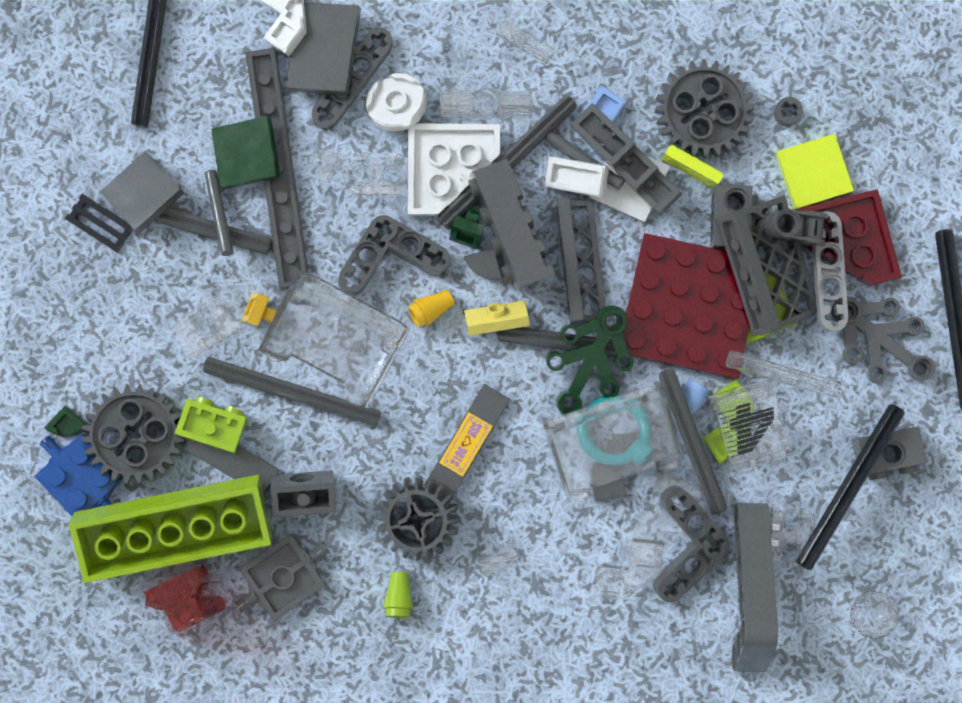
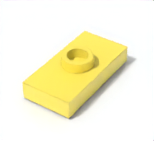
(496, 317)

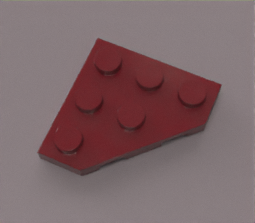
(866, 238)

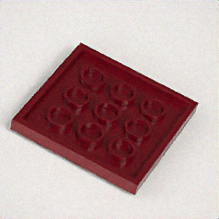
(685, 307)

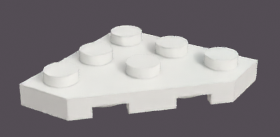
(442, 162)

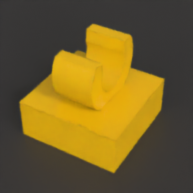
(257, 310)

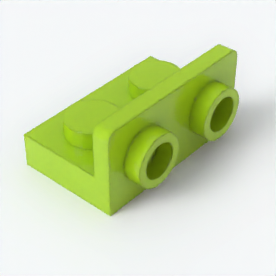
(211, 425)

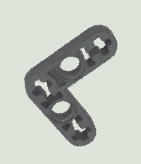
(391, 243)
(699, 548)

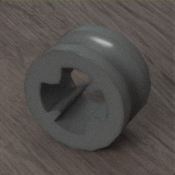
(788, 102)

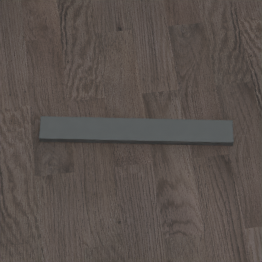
(281, 191)

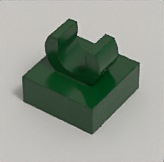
(467, 230)

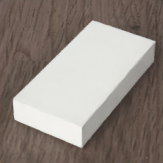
(576, 176)

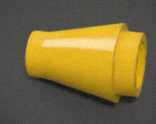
(429, 308)

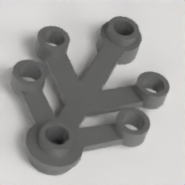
(878, 336)

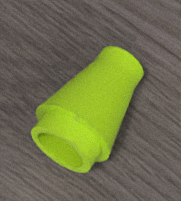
(398, 596)

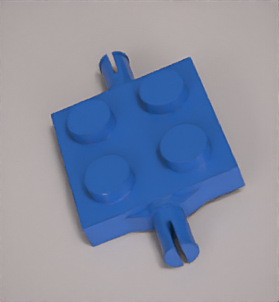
(73, 479)

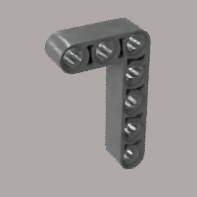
(756, 589)

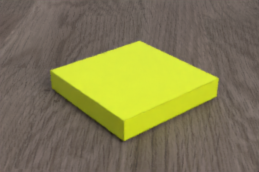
(814, 172)

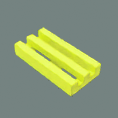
(692, 166)

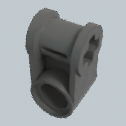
(802, 226)

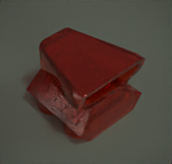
(185, 599)

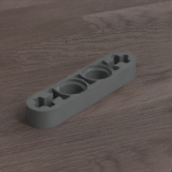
(357, 81)

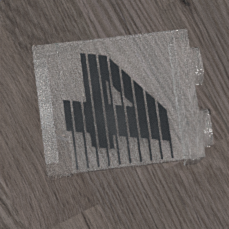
(751, 426)

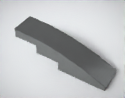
(626, 159)

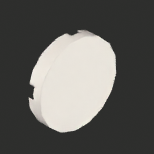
(396, 102)

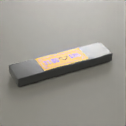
(468, 439)

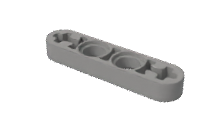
(836, 272)

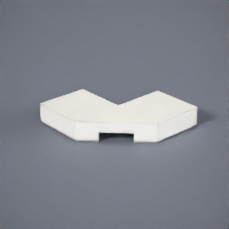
(289, 26)

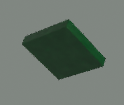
(245, 152)

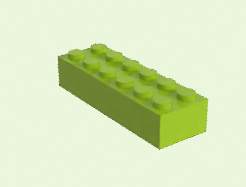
(171, 528)

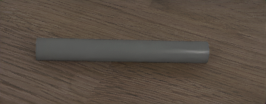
(577, 154)
(218, 213)

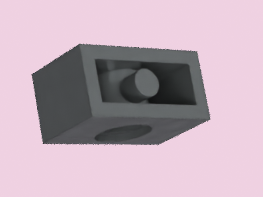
(908, 451)
(303, 493)

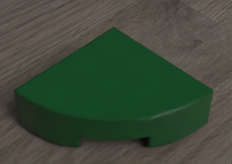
(65, 423)

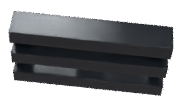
(78, 209)

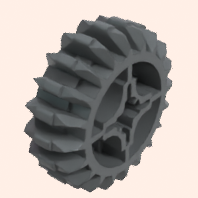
(421, 532)

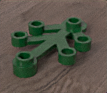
(593, 355)

